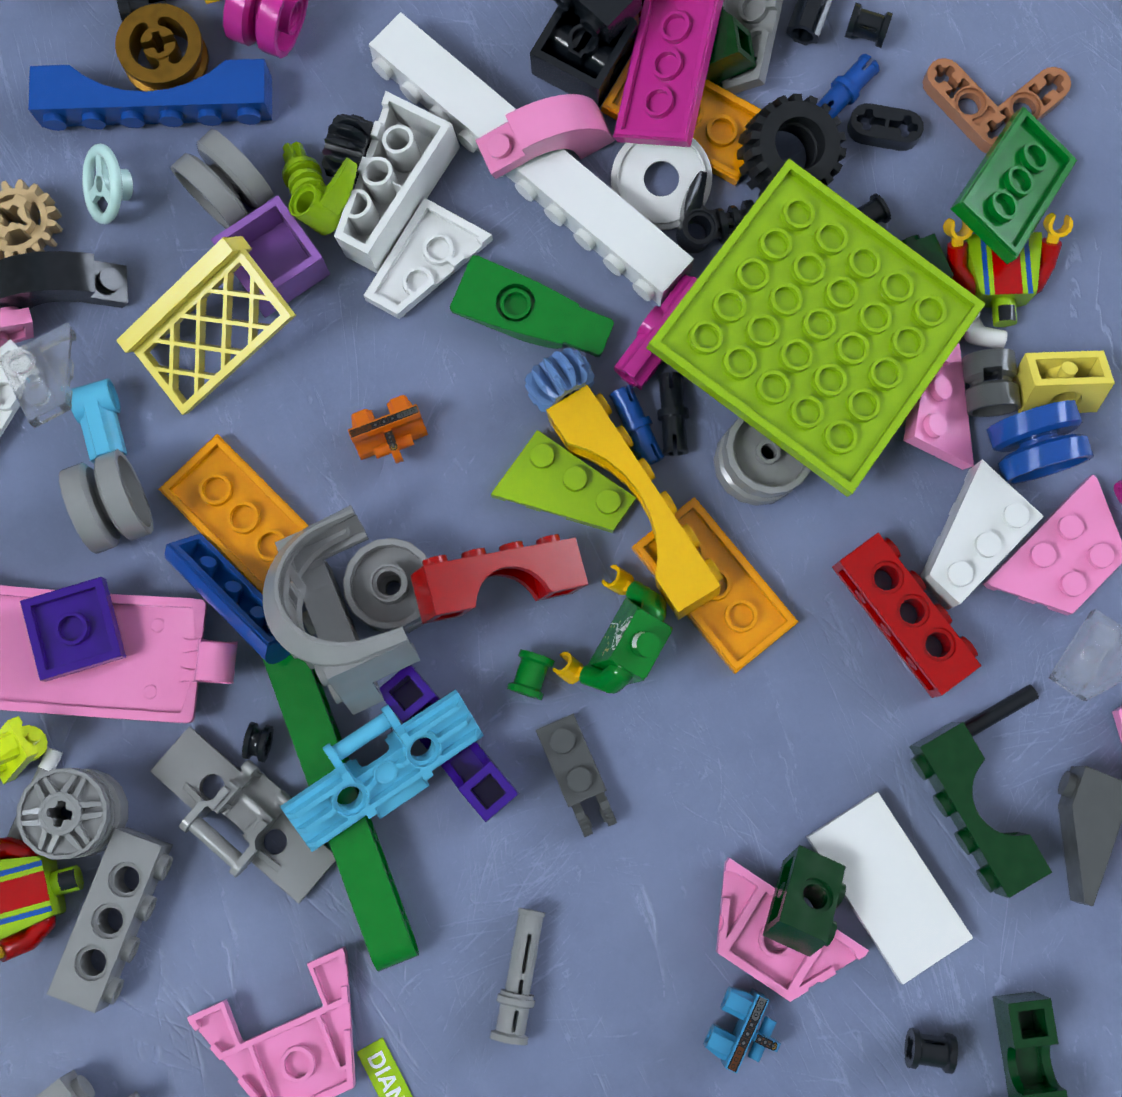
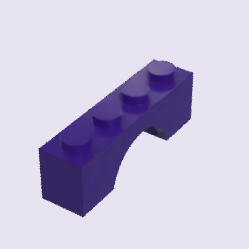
(471, 768)

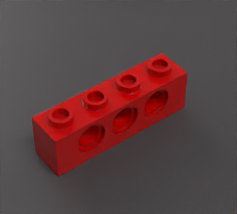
(908, 639)

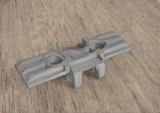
(251, 804)

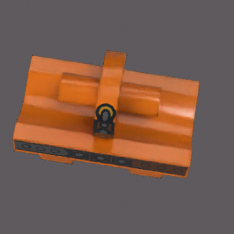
(389, 432)

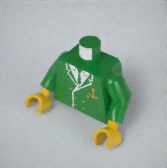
(629, 643)

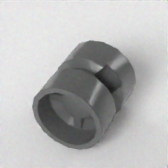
(992, 396)

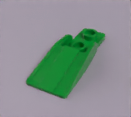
(527, 309)

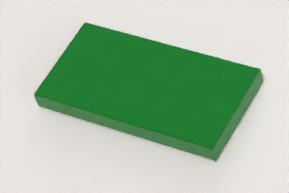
(1014, 185)

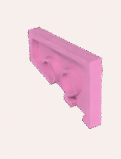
(940, 416)

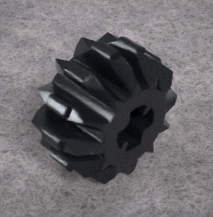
(348, 138)

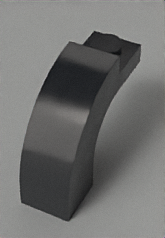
(59, 277)

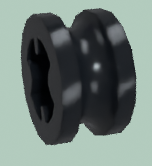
(257, 742)

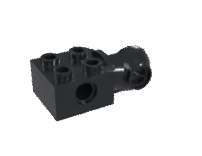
(578, 61)

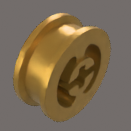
(154, 30)

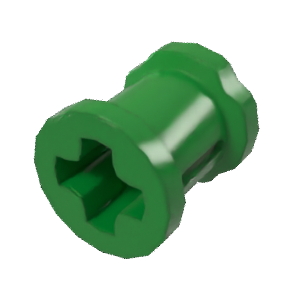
(530, 674)

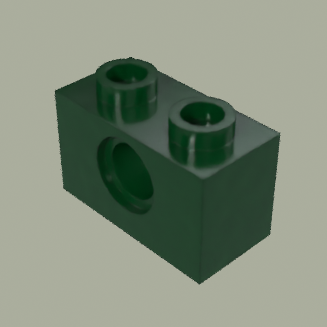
(790, 917)

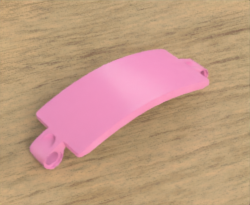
(151, 684)

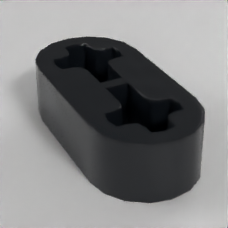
(885, 127)

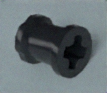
(868, 25)
(931, 1050)

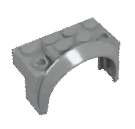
(338, 654)

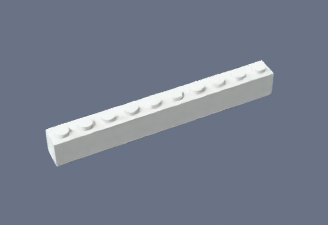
(553, 179)

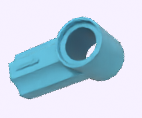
(96, 410)

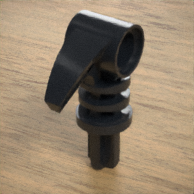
(714, 222)

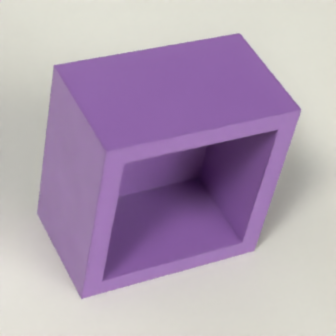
(279, 250)

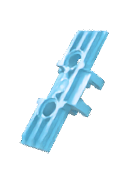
(389, 778)

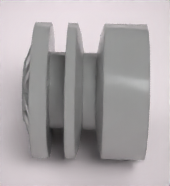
(96, 808)

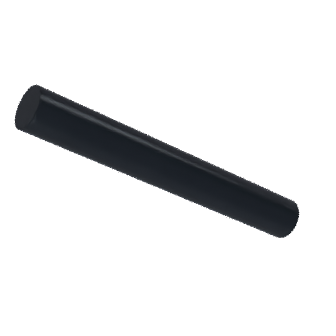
(1001, 710)

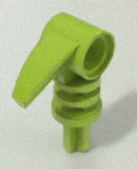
(312, 200)

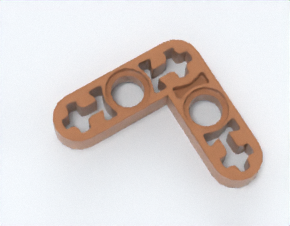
(989, 114)

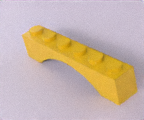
(590, 434)

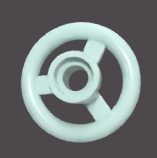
(109, 182)

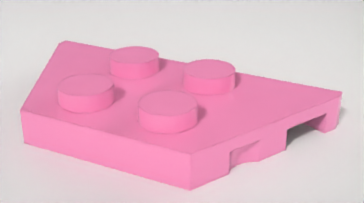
(1065, 554)
(741, 939)

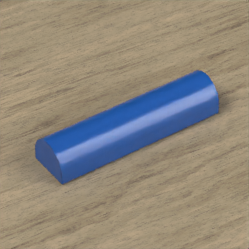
(226, 592)

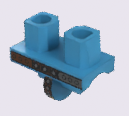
(733, 1046)

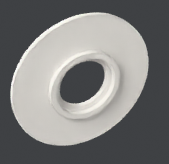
(629, 184)

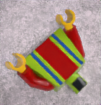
(1003, 284)
(30, 896)

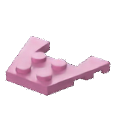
(300, 1056)

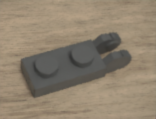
(575, 769)

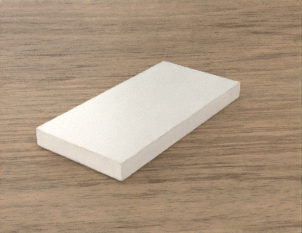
(891, 888)

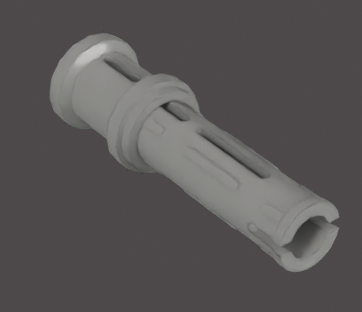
(516, 997)

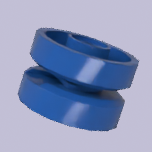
(1040, 442)

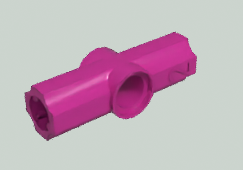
(639, 363)

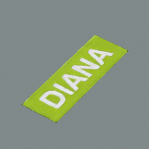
(383, 1070)

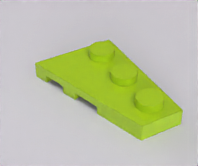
(560, 483)

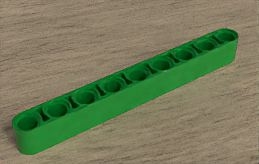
(358, 847)

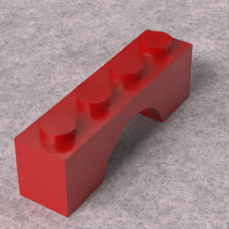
(451, 587)

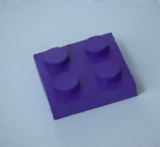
(73, 629)

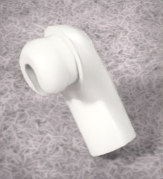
(985, 336)

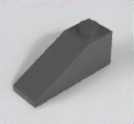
(1089, 827)

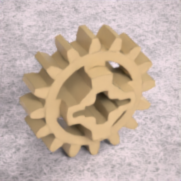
(22, 206)

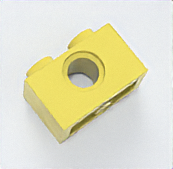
(1062, 377)

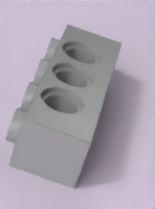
(75, 977)

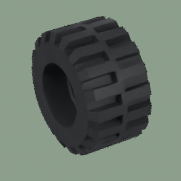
(806, 122)

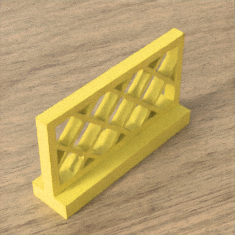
(190, 294)

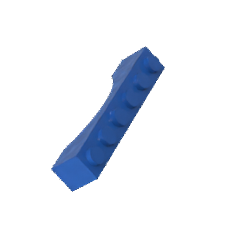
(228, 93)

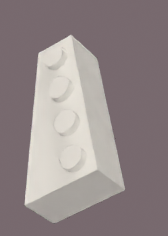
(399, 170)

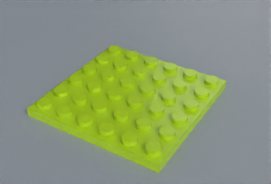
(816, 327)

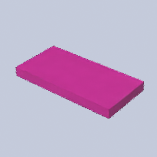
(667, 72)

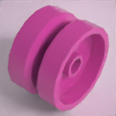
(267, 22)

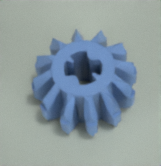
(558, 378)

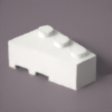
(977, 535)

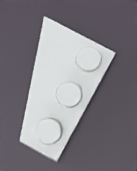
(424, 257)

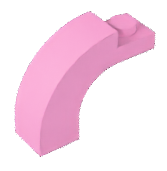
(542, 127)

